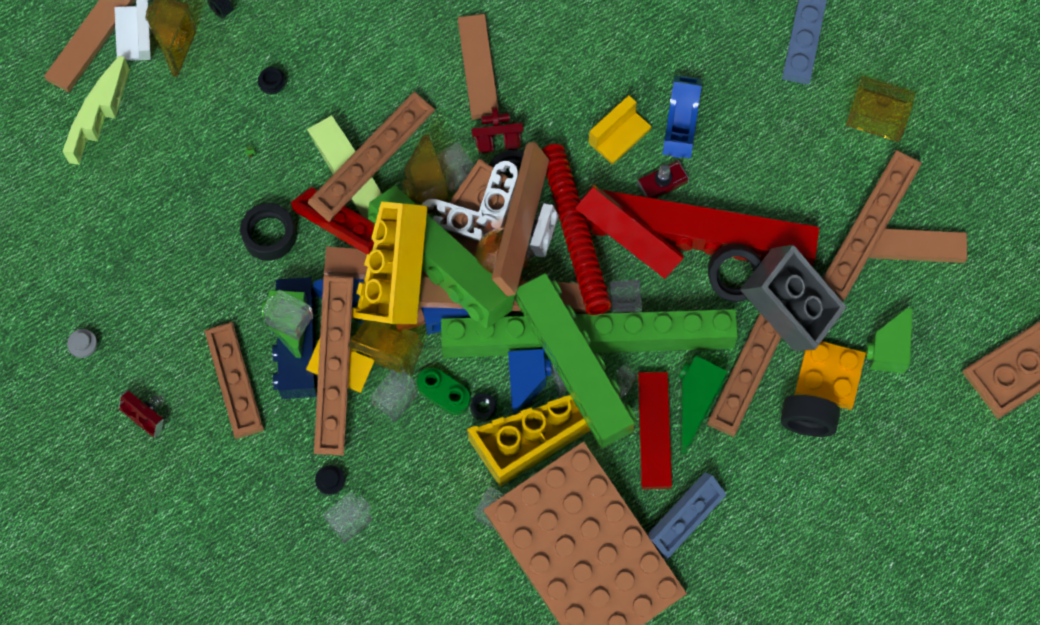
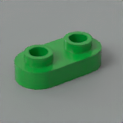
(442, 391)

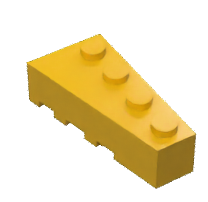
(394, 266)
(527, 438)

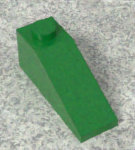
(697, 393)

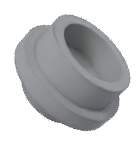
(82, 343)

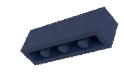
(292, 378)

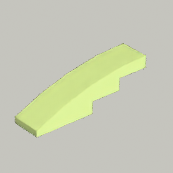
(100, 103)
(336, 151)

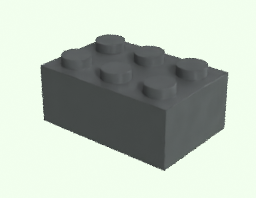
(793, 298)

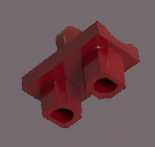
(484, 135)

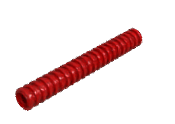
(576, 231)

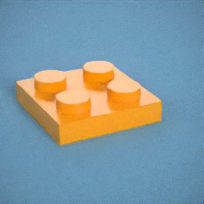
(831, 374)

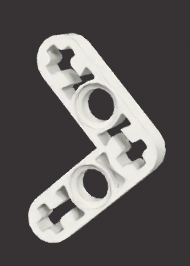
(486, 214)

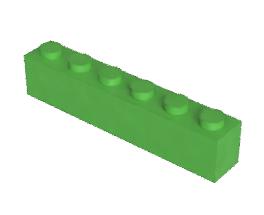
(454, 268)
(574, 360)

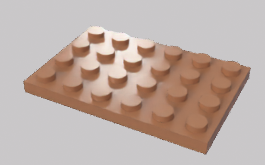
(583, 545)

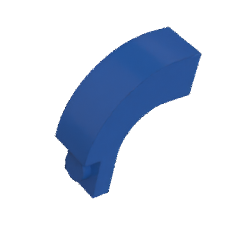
(682, 117)

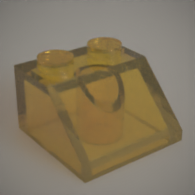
(172, 31)
(881, 109)
(424, 175)
(387, 346)

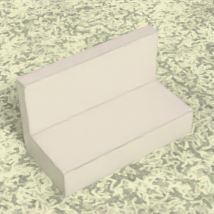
(132, 32)

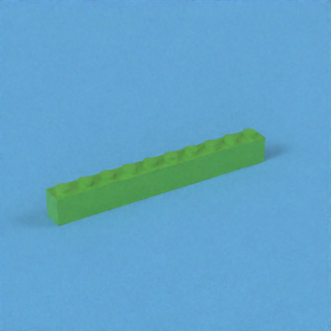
(606, 331)

